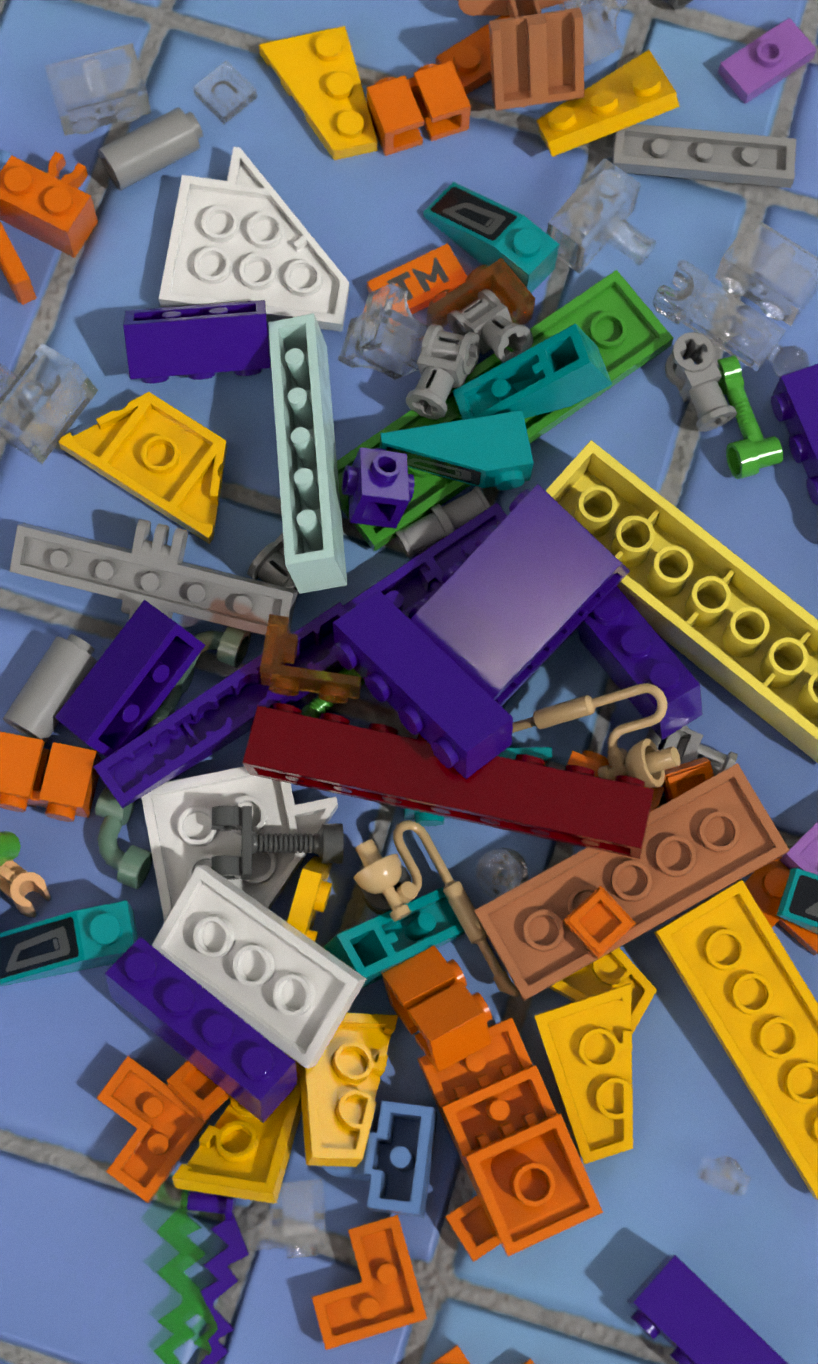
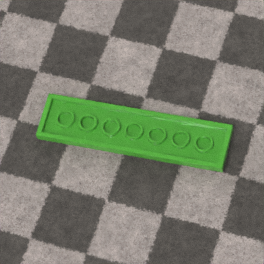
(607, 313)

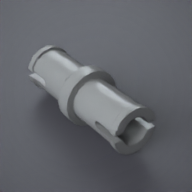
(441, 522)

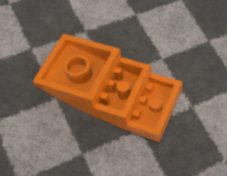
(512, 1141)

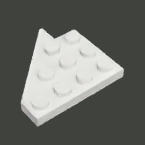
(247, 245)
(183, 837)

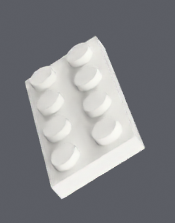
(258, 965)

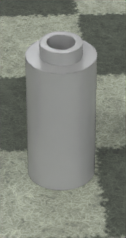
(151, 147)
(50, 687)

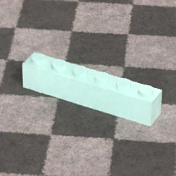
(306, 455)

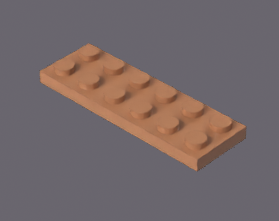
(687, 855)

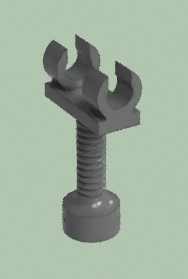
(326, 843)

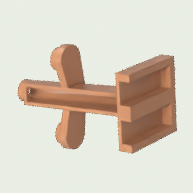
(532, 52)

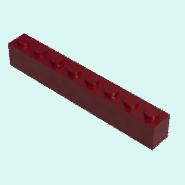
(406, 774)

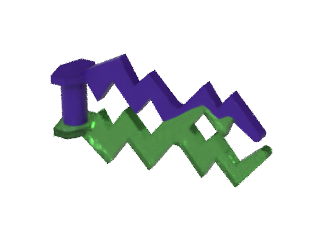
(193, 1298)

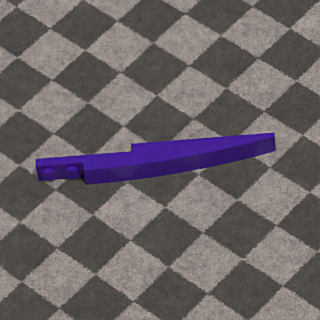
(231, 705)

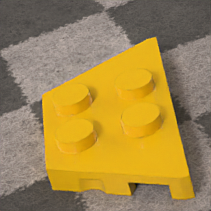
(157, 459)

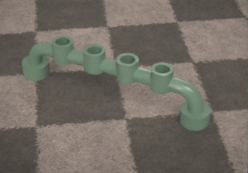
(136, 862)

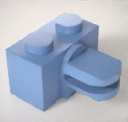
(397, 1159)

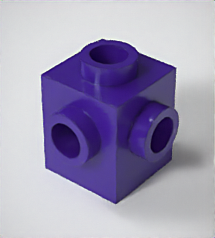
(378, 487)

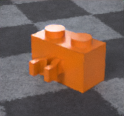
(47, 205)

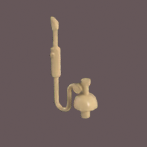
(642, 760)
(384, 873)

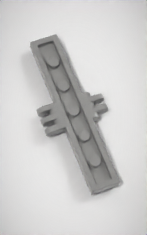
(150, 573)

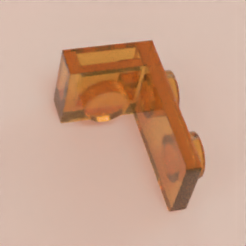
(498, 279)
(281, 648)

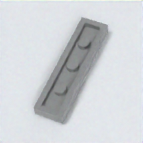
(705, 155)

